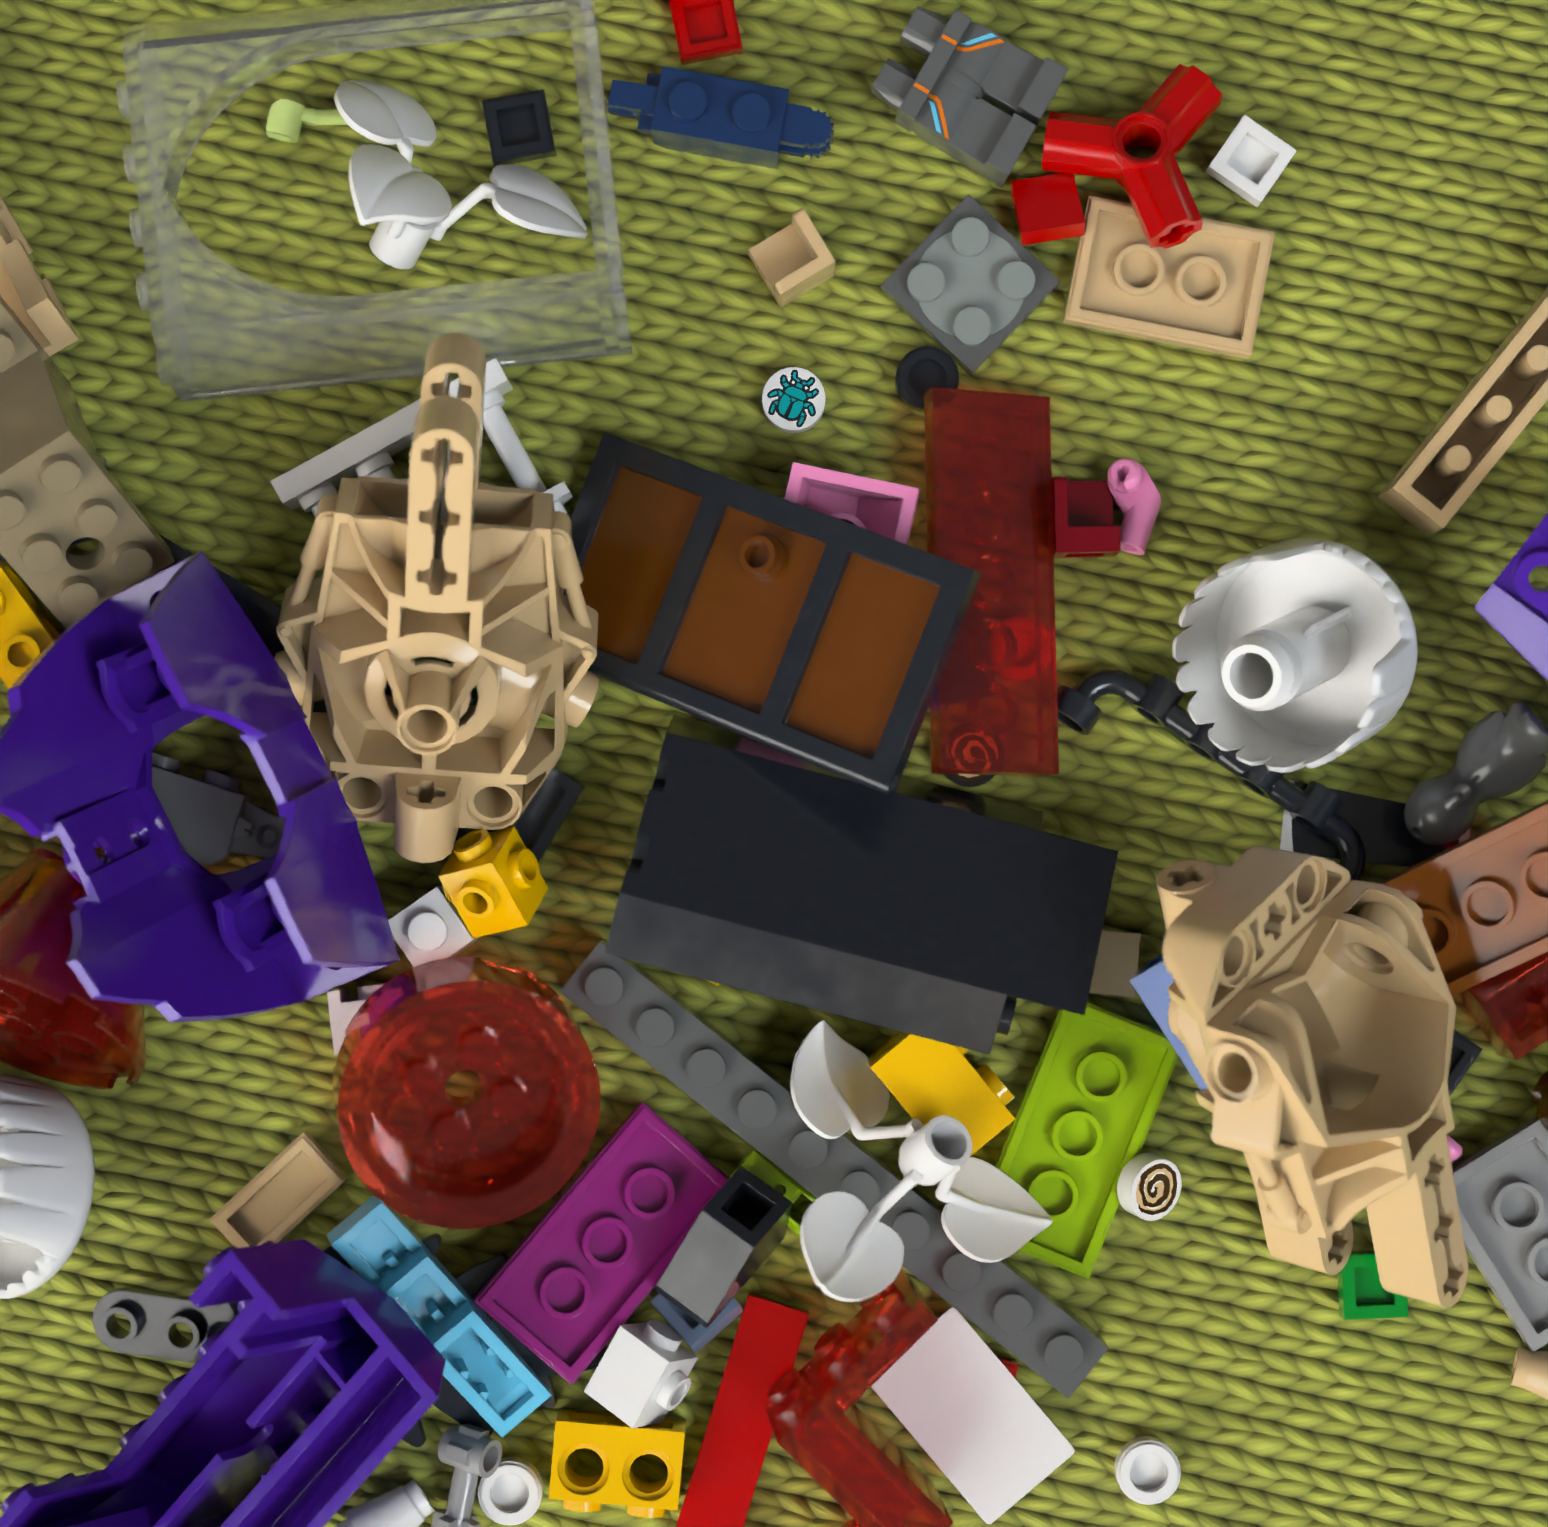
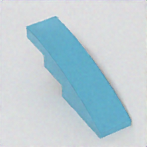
(476, 1353)

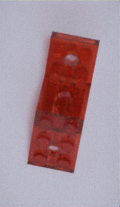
(834, 1439)

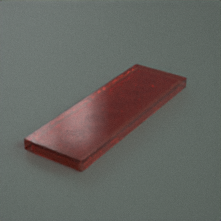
(995, 516)

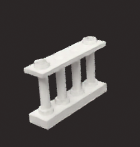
(371, 452)

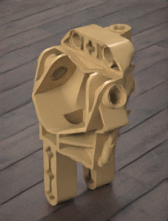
(451, 579)
(1322, 1058)

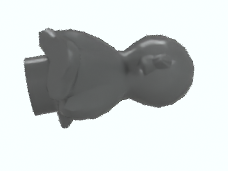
(1491, 762)

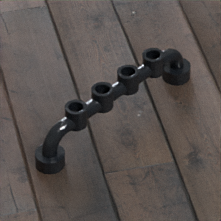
(1158, 703)

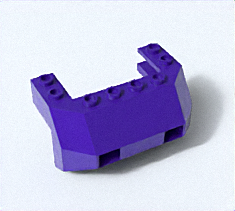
(293, 1392)

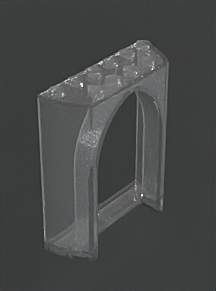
(240, 336)

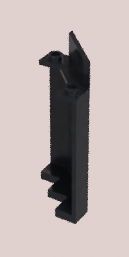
(857, 900)

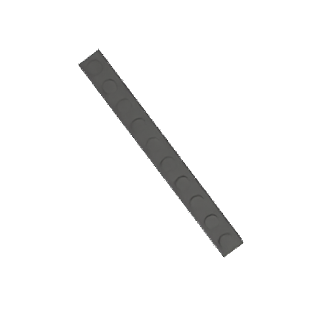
(764, 1115)

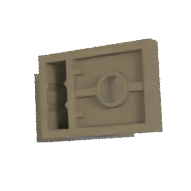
(60, 490)

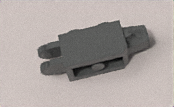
(212, 815)

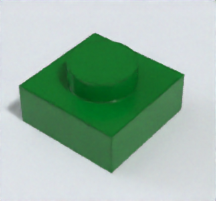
(1362, 1292)

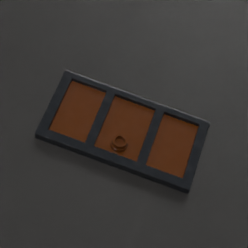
(764, 612)

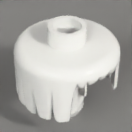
(1296, 653)
(43, 1183)

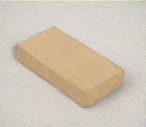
(280, 1194)

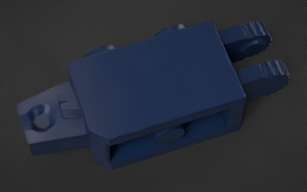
(721, 117)

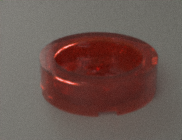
(459, 1156)

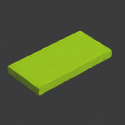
(1082, 1125)

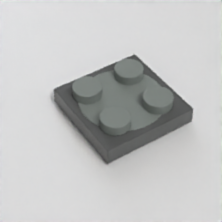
(970, 284)

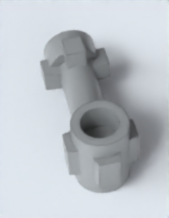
(472, 1456)

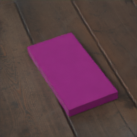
(602, 1243)

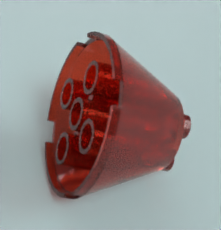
(44, 1009)

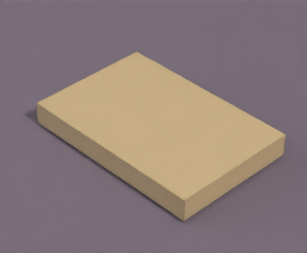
(1185, 295)

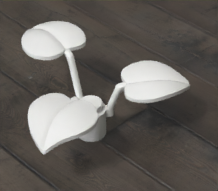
(416, 205)
(844, 1242)

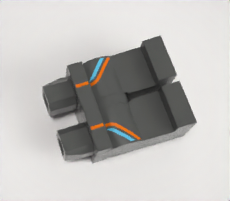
(974, 93)

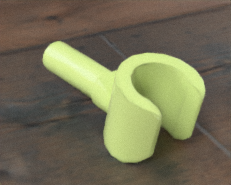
(287, 117)

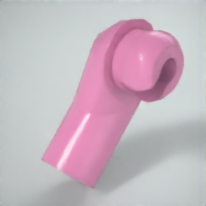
(1137, 501)

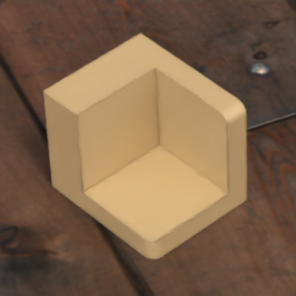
(793, 259)

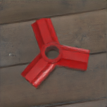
(1152, 183)

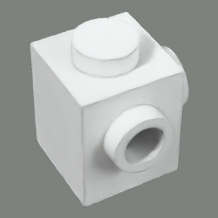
(642, 1373)

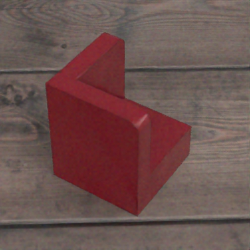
(1083, 519)

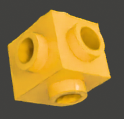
(493, 881)

